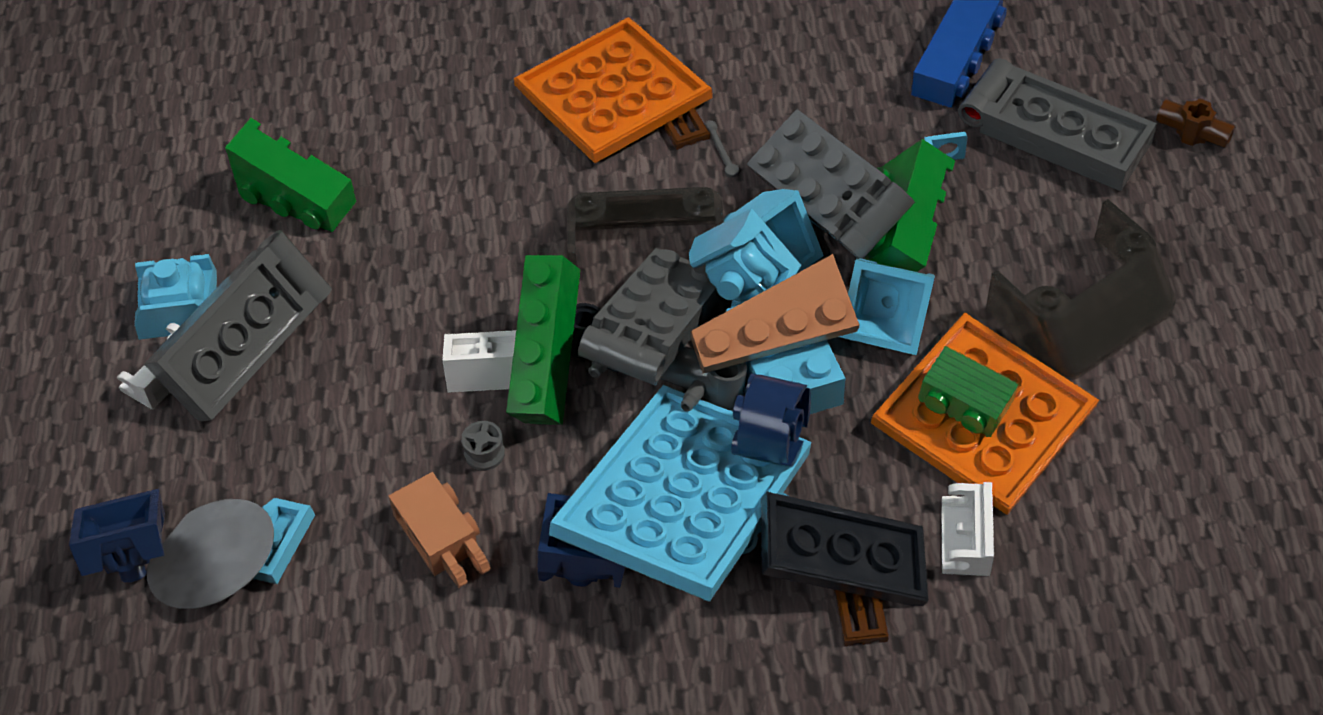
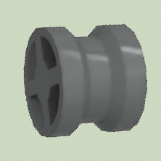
(478, 436)

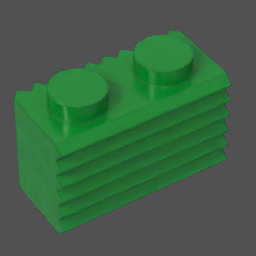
(967, 392)

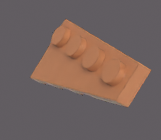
(782, 318)

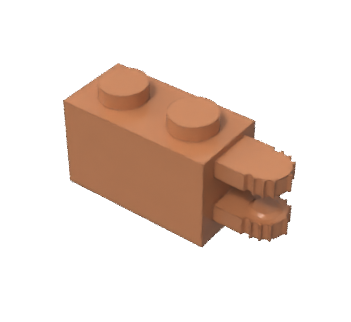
(438, 527)

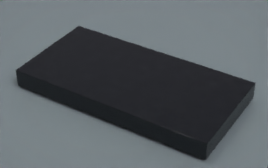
(843, 550)

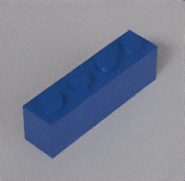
(957, 50)

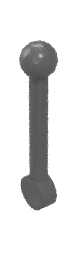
(731, 170)

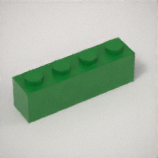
(543, 340)

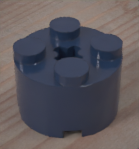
(771, 420)

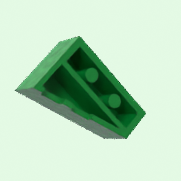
(921, 175)
(286, 181)

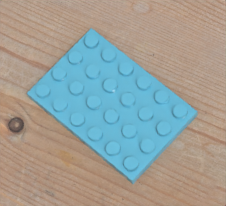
(674, 496)

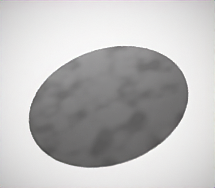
(211, 554)

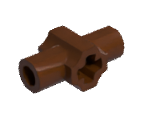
(1195, 122)

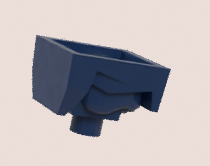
(119, 535)
(567, 560)

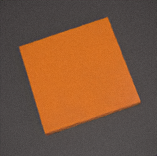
(612, 89)
(1027, 438)

